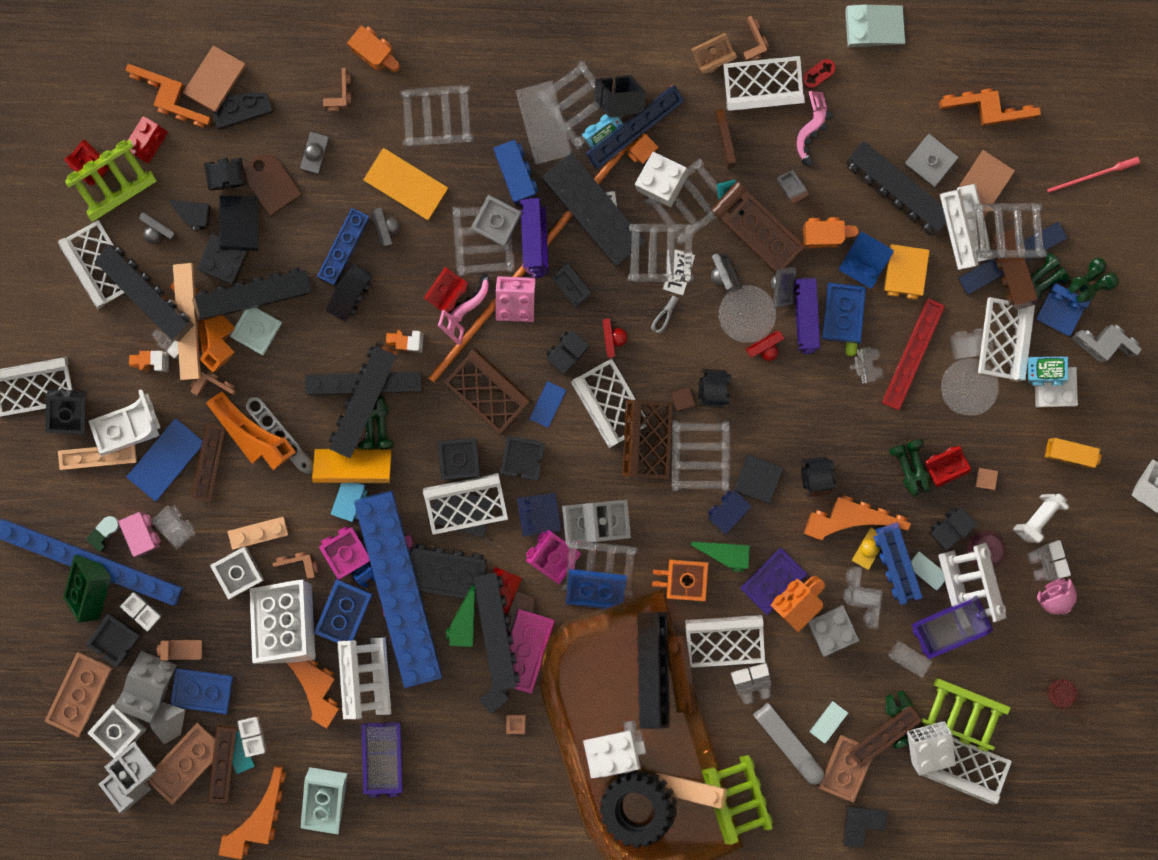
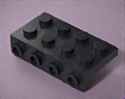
(445, 571)

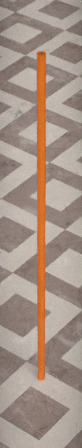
(521, 271)

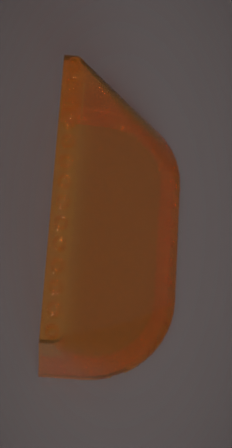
(589, 694)

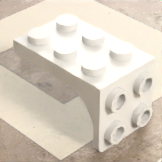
(125, 426)

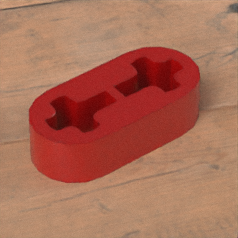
(816, 70)

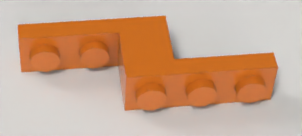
(168, 96)
(989, 107)

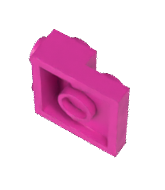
(344, 552)
(550, 556)

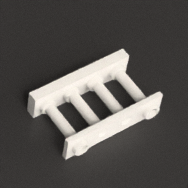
(962, 224)
(1031, 531)
(955, 580)
(350, 678)

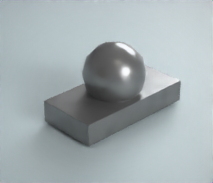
(314, 153)
(792, 186)
(385, 227)
(154, 231)
(724, 273)
(783, 286)

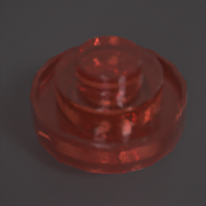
(1062, 693)

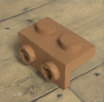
(713, 53)

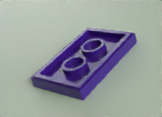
(772, 579)

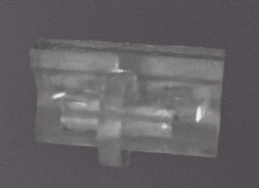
(864, 364)

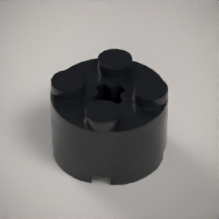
(224, 174)
(714, 388)
(818, 476)

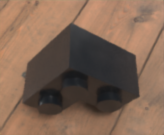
(349, 293)
(952, 528)
(858, 820)

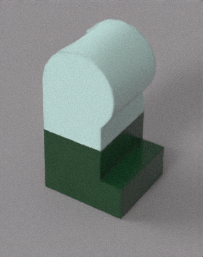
(102, 532)

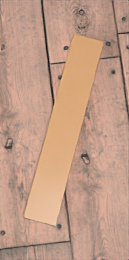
(189, 345)

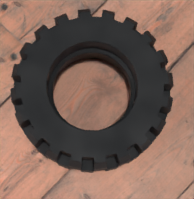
(624, 828)

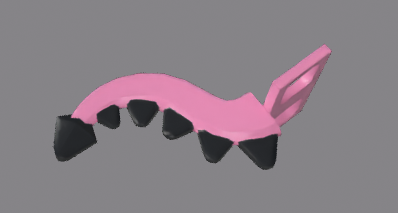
(811, 129)
(461, 309)

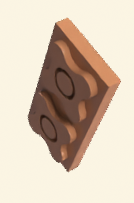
(78, 694)
(184, 764)

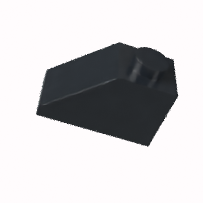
(193, 213)

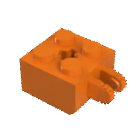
(372, 50)
(827, 233)
(676, 588)
(799, 602)

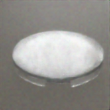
(747, 314)
(967, 390)

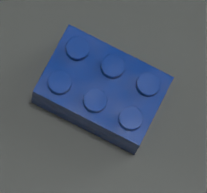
(515, 171)
(343, 612)

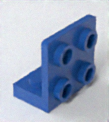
(866, 260)
(1061, 310)

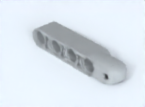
(298, 459)
(789, 744)

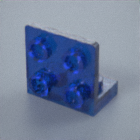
(539, 514)

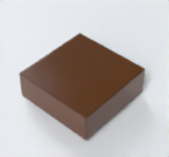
(682, 399)

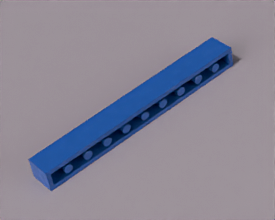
(64, 552)

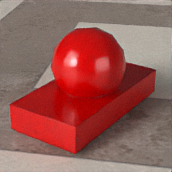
(615, 337)
(766, 347)

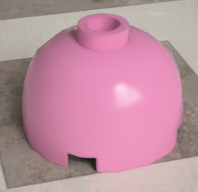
(1058, 597)

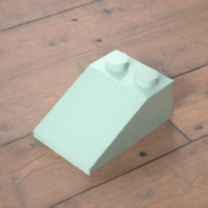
(874, 25)
(323, 800)

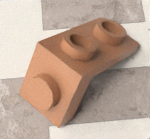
(755, 53)
(335, 104)
(199, 384)
(310, 567)
(180, 650)

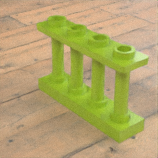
(112, 199)
(978, 703)
(759, 802)

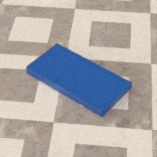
(165, 460)

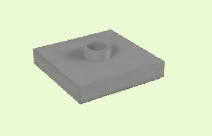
(931, 160)
(496, 220)

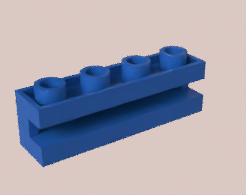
(343, 247)
(898, 563)

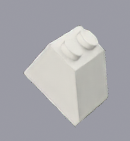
(1147, 487)

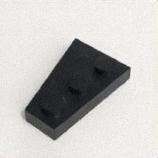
(242, 108)

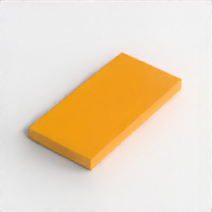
(405, 184)
(362, 467)

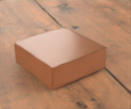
(986, 478)
(515, 724)

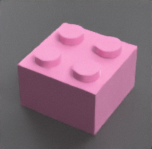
(139, 533)

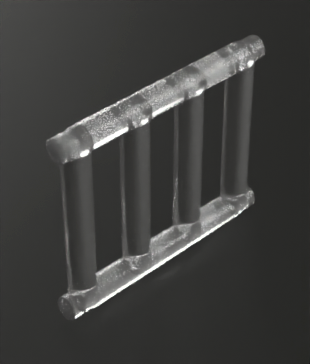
(582, 68)
(444, 92)
(697, 165)
(461, 251)
(1002, 252)
(669, 276)
(677, 465)
(611, 549)

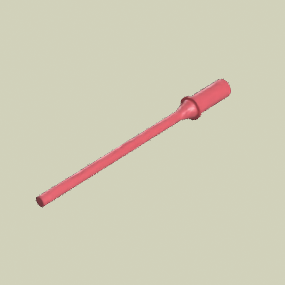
(1120, 166)

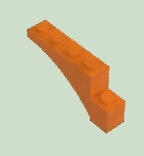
(212, 339)
(248, 436)
(849, 514)
(316, 685)
(259, 825)

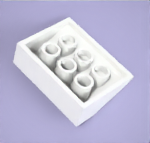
(282, 623)

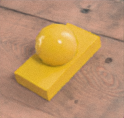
(867, 550)

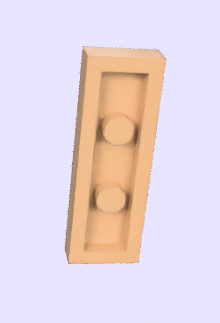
(258, 533)

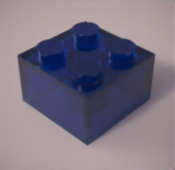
(728, 512)

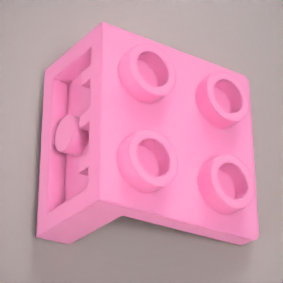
(515, 299)

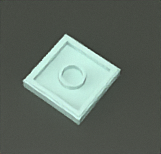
(256, 330)

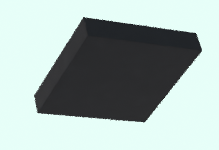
(758, 478)

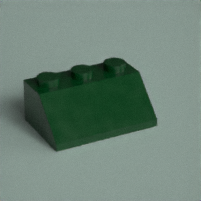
(86, 589)

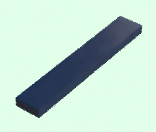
(634, 127)
(988, 271)

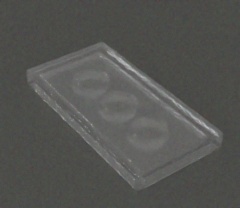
(544, 122)

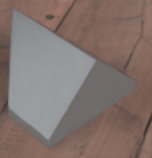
(168, 722)

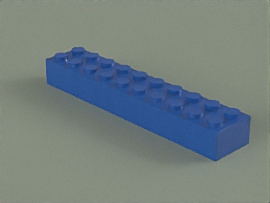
(398, 588)

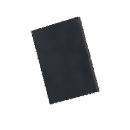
(238, 223)
(465, 508)

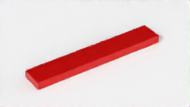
(913, 354)

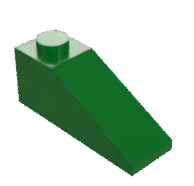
(728, 554)
(462, 625)

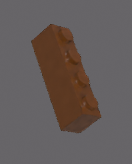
(1015, 274)

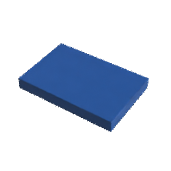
(844, 313)
(595, 588)
(201, 691)

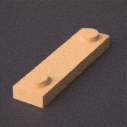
(91, 458)
(695, 791)

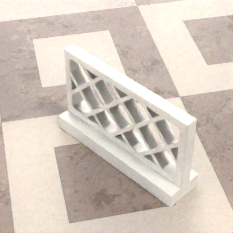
(764, 100)
(81, 268)
(1020, 344)
(33, 369)
(594, 407)
(460, 487)
(725, 624)
(966, 785)

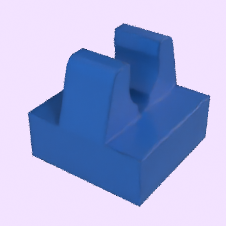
(362, 574)

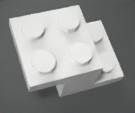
(611, 754)

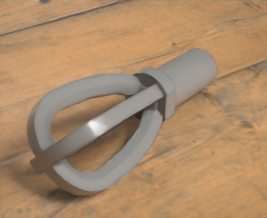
(668, 309)

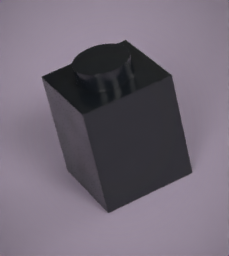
(495, 699)

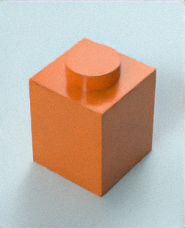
(641, 149)

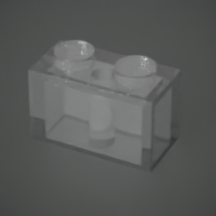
(968, 345)
(173, 526)
(909, 659)

